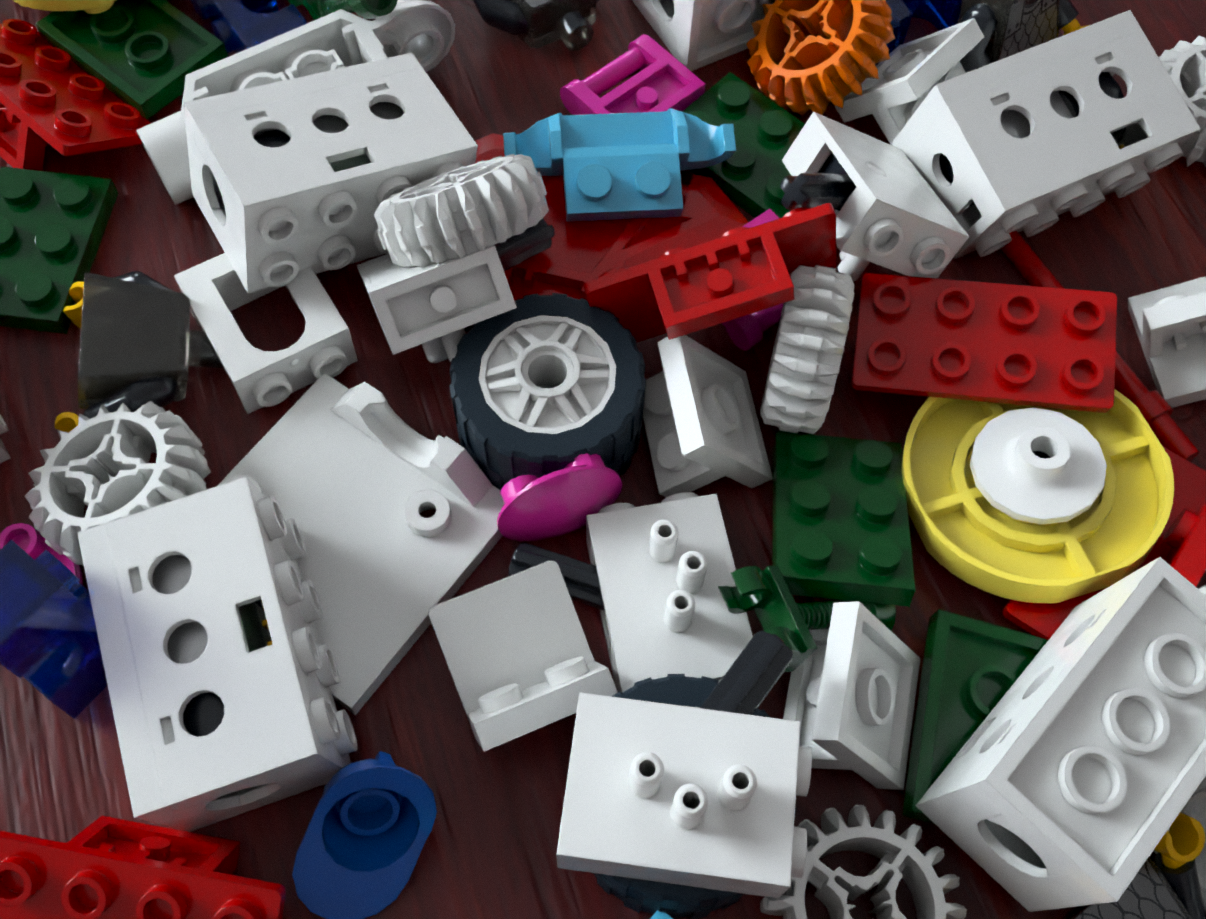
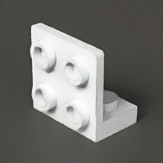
(517, 654)

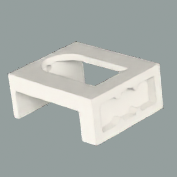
(261, 375)

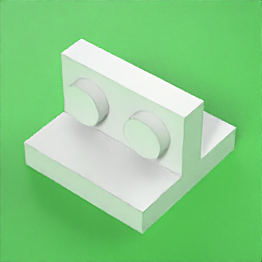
(911, 76)
(1174, 338)
(701, 421)
(856, 697)

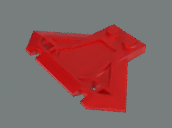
(590, 248)

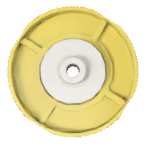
(1036, 495)

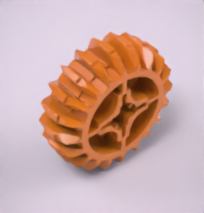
(818, 50)

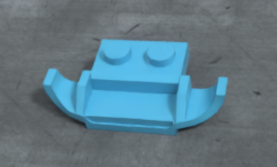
(622, 161)

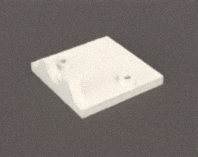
(357, 495)

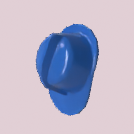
(363, 839)

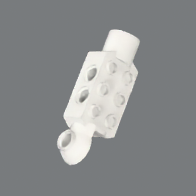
(313, 48)

